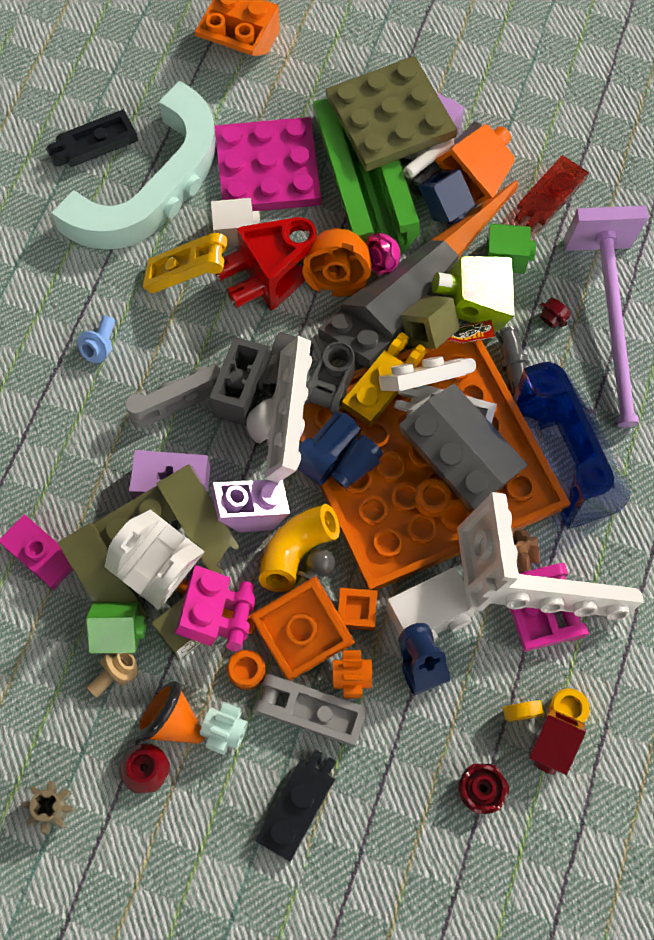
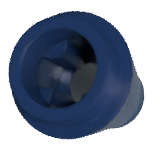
(357, 461)

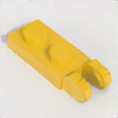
(366, 398)

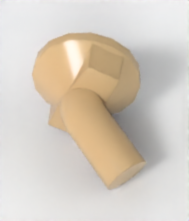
(116, 667)

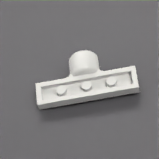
(281, 416)

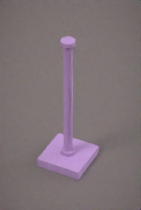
(604, 231)

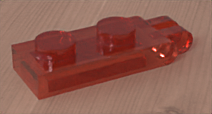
(551, 193)

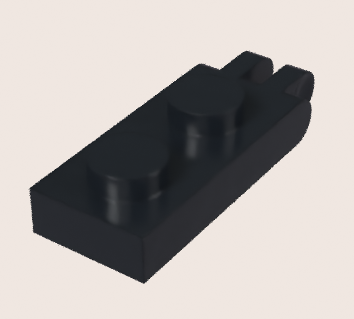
(92, 140)
(297, 807)

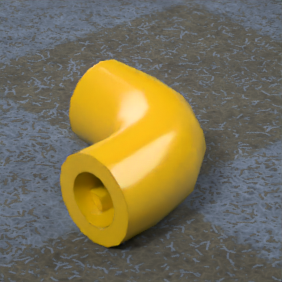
(292, 542)

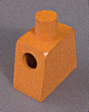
(482, 160)

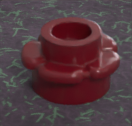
(554, 313)

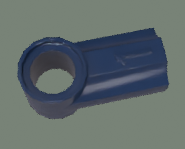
(323, 452)

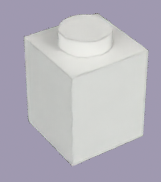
(231, 215)

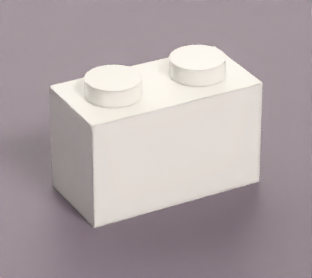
(436, 602)

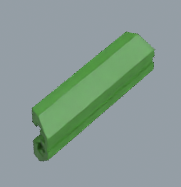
(371, 199)

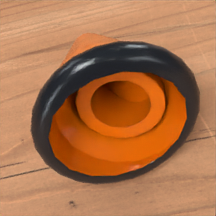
(170, 718)

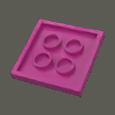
(269, 163)

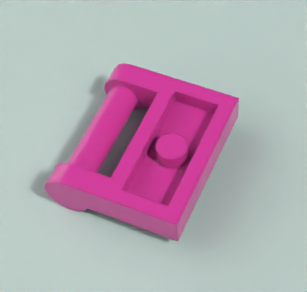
(540, 628)

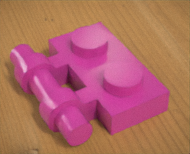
(203, 609)

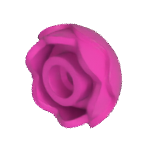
(384, 253)

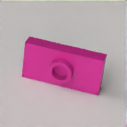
(37, 551)

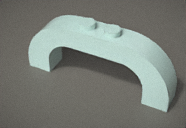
(162, 196)

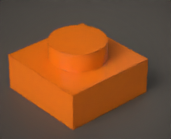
(358, 608)

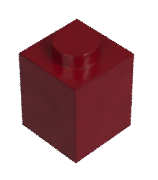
(556, 742)

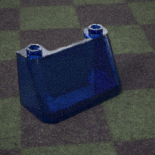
(556, 399)

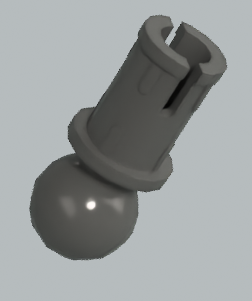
(318, 563)

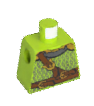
(479, 289)

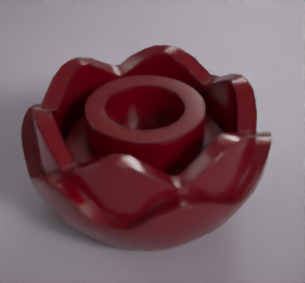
(153, 777)
(496, 788)

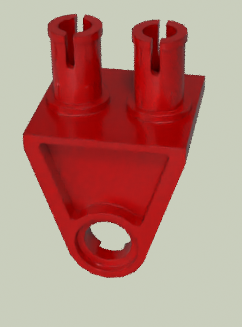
(269, 260)

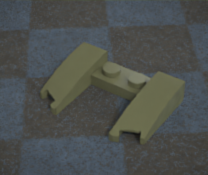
(174, 497)

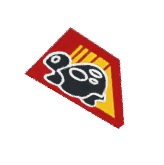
(477, 331)

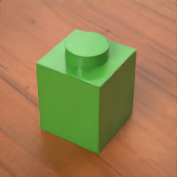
(513, 243)
(115, 627)

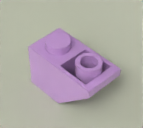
(250, 504)

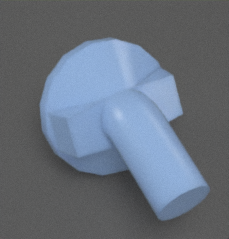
(97, 345)

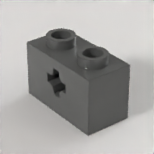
(238, 381)

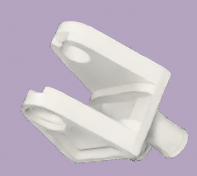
(151, 557)

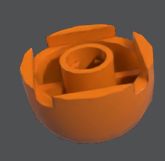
(337, 263)

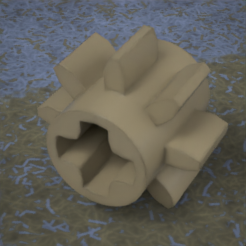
(37, 807)

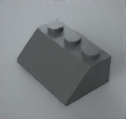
(461, 446)

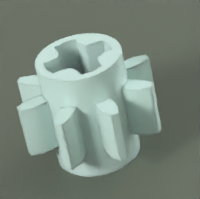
(223, 728)

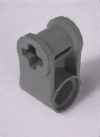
(328, 383)

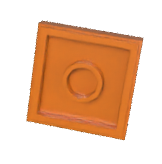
(302, 628)

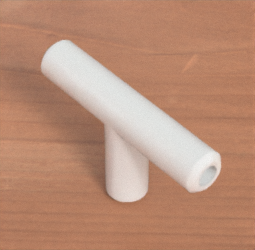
(425, 158)

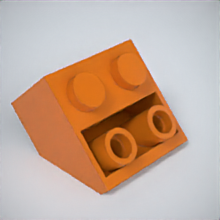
(241, 25)

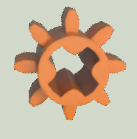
(352, 674)

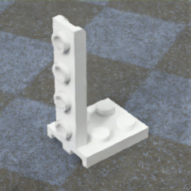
(493, 574)

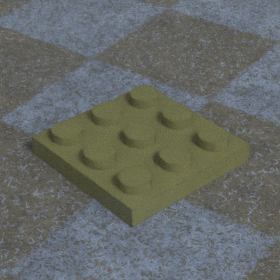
(391, 113)

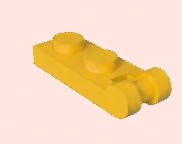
(185, 262)

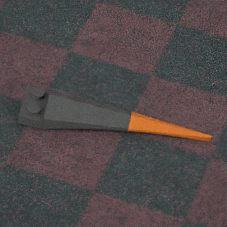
(372, 315)

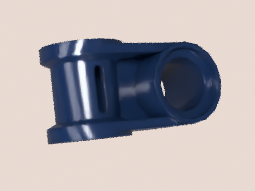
(422, 661)

